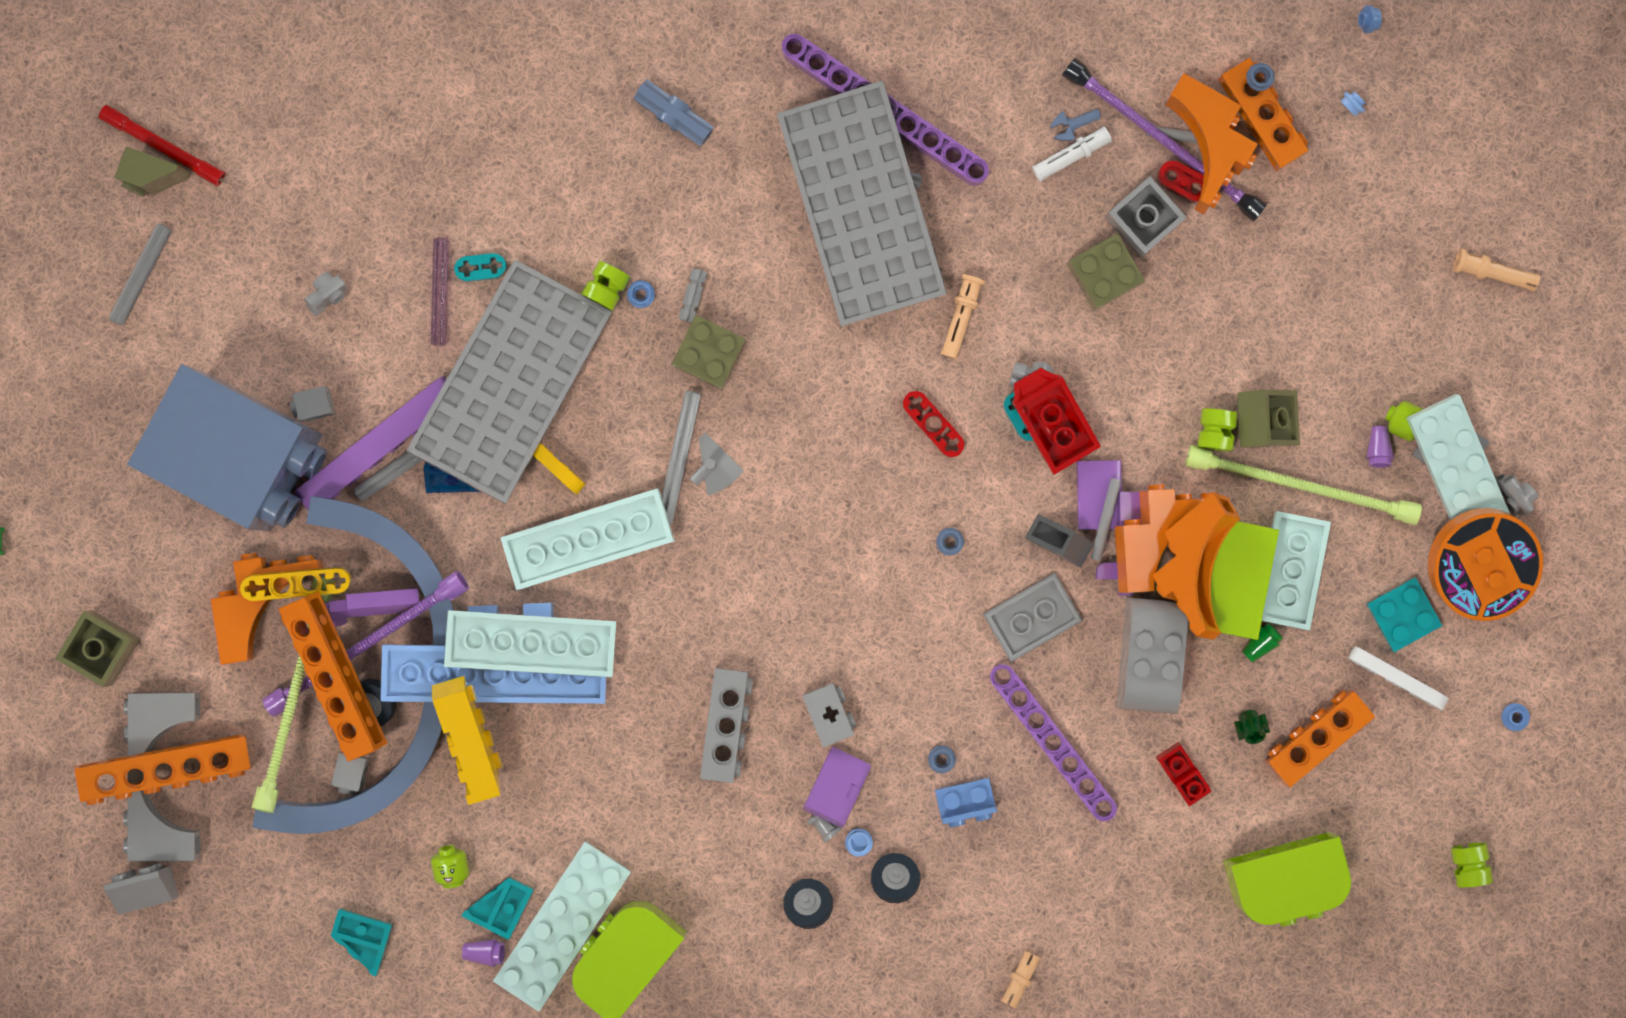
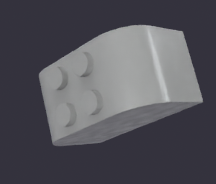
(1152, 656)

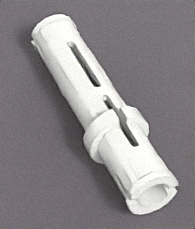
(1069, 155)

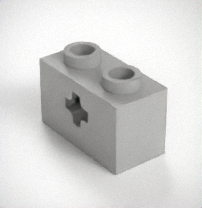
(829, 731)

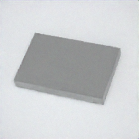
(1032, 617)

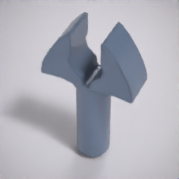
(1074, 123)

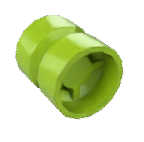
(605, 295)
(1217, 429)
(1472, 865)

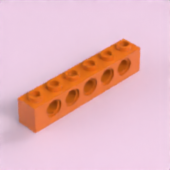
(345, 681)
(88, 774)

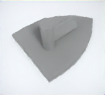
(717, 468)

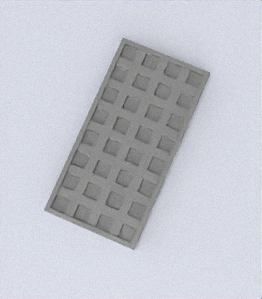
(862, 203)
(509, 382)

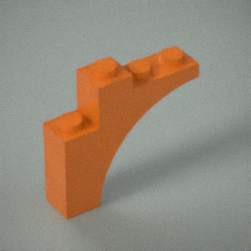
(1212, 123)
(1142, 544)
(1188, 575)
(237, 617)

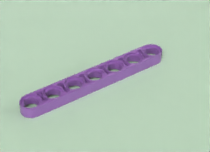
(1058, 755)

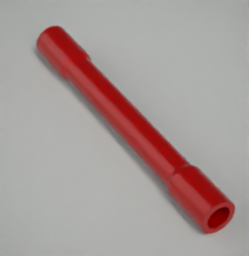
(123, 123)

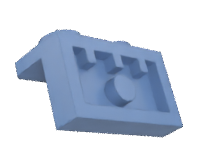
(966, 802)

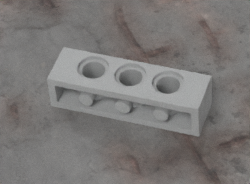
(712, 767)

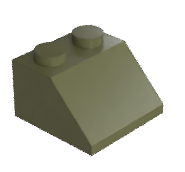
(147, 173)
(1268, 418)

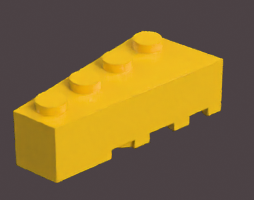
(468, 739)

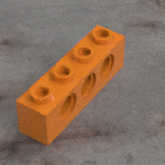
(1281, 120)
(1356, 717)

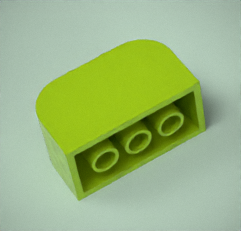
(1242, 579)
(1290, 880)
(624, 957)

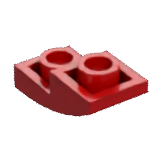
(1183, 774)

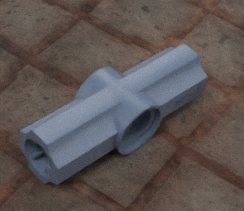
(673, 112)

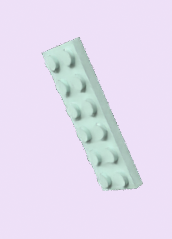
(1455, 457)
(587, 539)
(529, 643)
(562, 926)

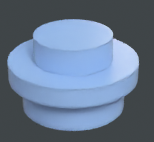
(1353, 103)
(858, 842)

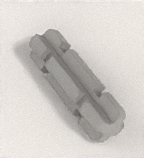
(693, 295)

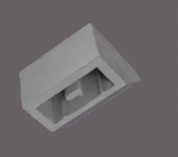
(137, 891)

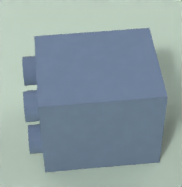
(228, 451)

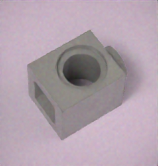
(312, 404)
(350, 775)

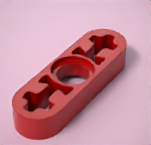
(944, 423)

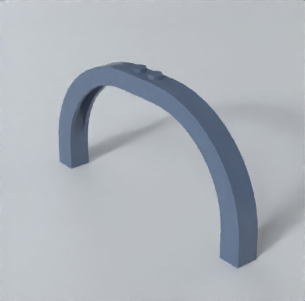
(334, 815)

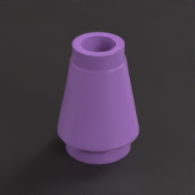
(1380, 448)
(484, 952)

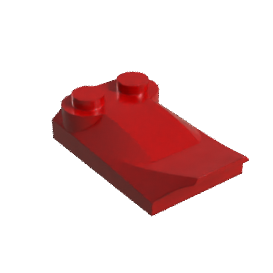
(1053, 419)

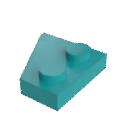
(501, 907)
(362, 937)

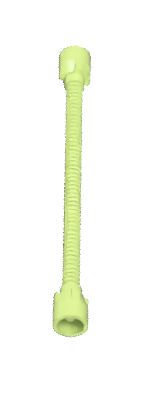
(1401, 510)
(266, 795)

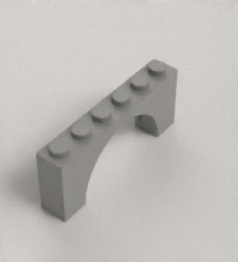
(148, 832)

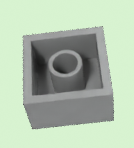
(1145, 217)

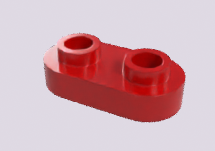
(1184, 179)

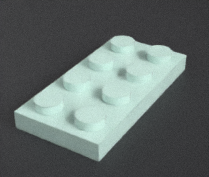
(1295, 570)

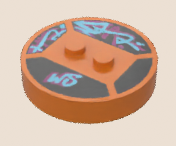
(1485, 564)

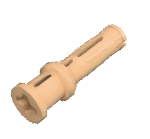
(1483, 267)
(965, 303)

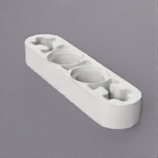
(1398, 678)

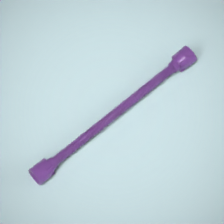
(448, 589)

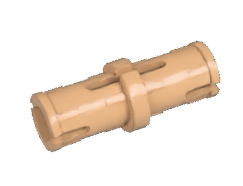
(1020, 979)

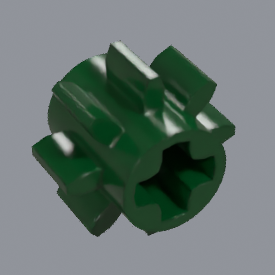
(1252, 727)

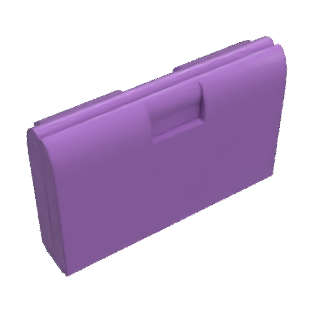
(1092, 488)
(837, 787)

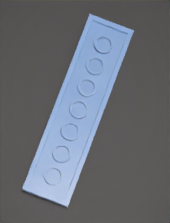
(413, 669)

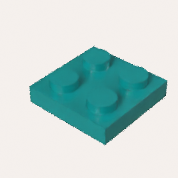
(1404, 614)

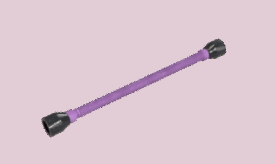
(1079, 74)

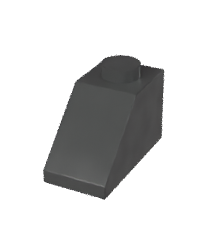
(1059, 540)

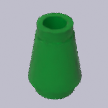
(1267, 641)

